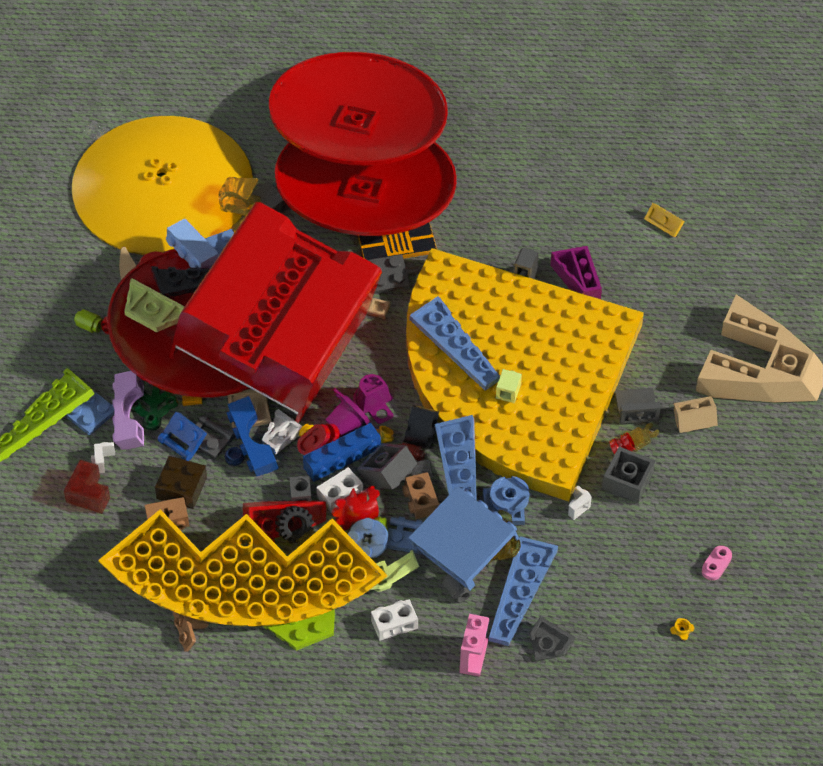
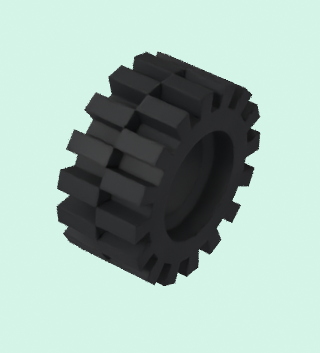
(286, 515)

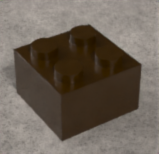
(181, 479)

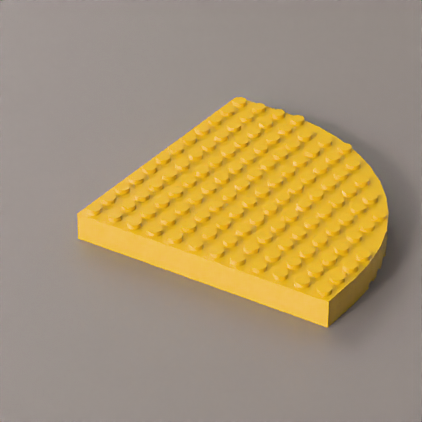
(558, 340)

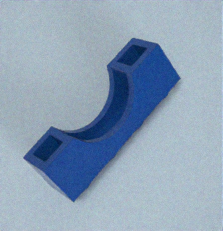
(244, 417)

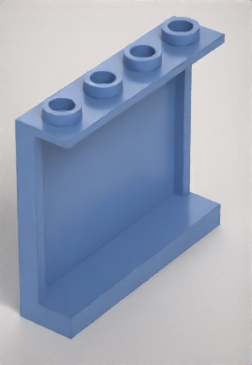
(462, 536)

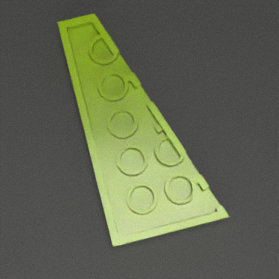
(46, 411)

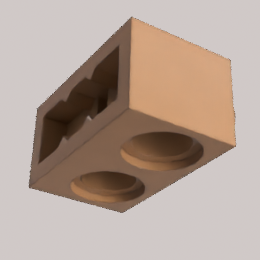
(424, 495)

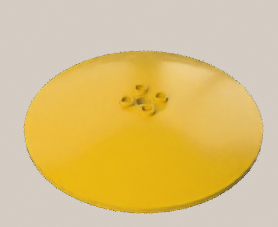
(132, 206)

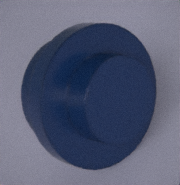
(234, 456)

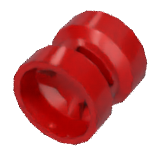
(625, 442)

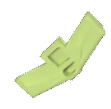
(396, 570)

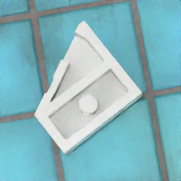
(281, 432)

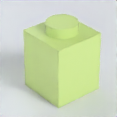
(508, 386)

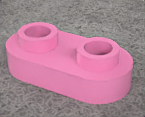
(716, 561)

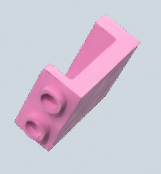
(474, 645)

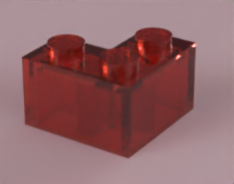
(84, 490)

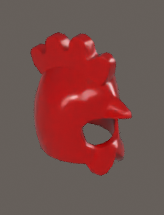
(356, 507)

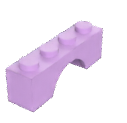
(127, 390)

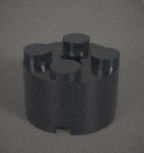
(421, 426)

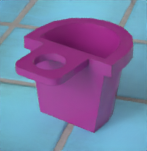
(373, 396)
(346, 415)

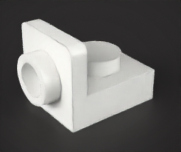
(580, 503)

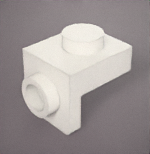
(101, 450)

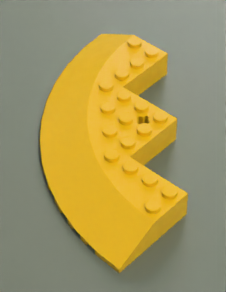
(242, 582)

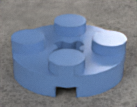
(509, 504)
(378, 538)

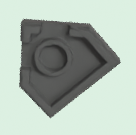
(549, 640)

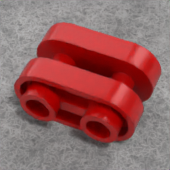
(317, 437)

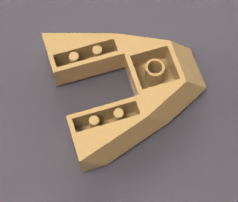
(790, 374)

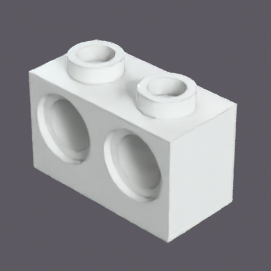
(338, 487)
(396, 624)

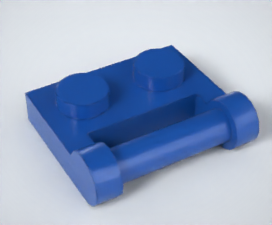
(184, 430)

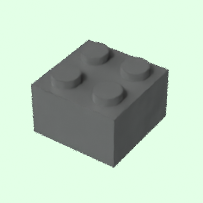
(387, 466)
(628, 474)

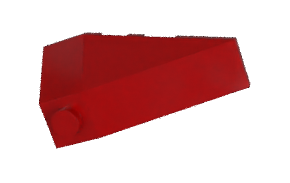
(265, 514)

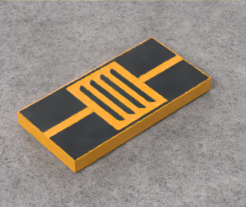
(408, 243)

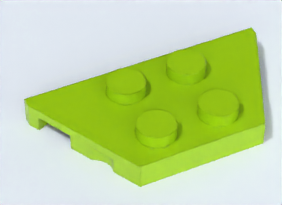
(305, 632)

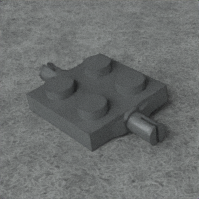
(394, 273)

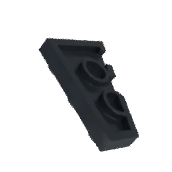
(178, 282)

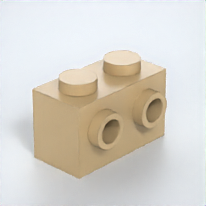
(695, 414)

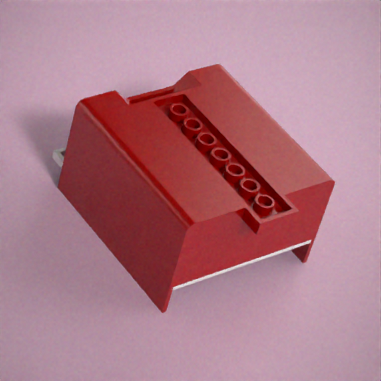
(277, 309)

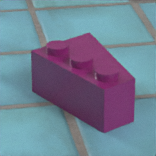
(577, 270)

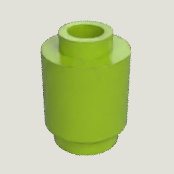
(88, 321)

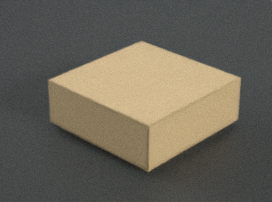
(378, 308)

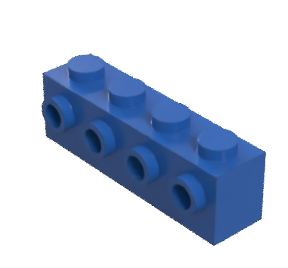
(341, 452)

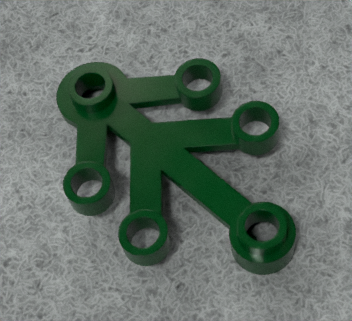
(154, 402)

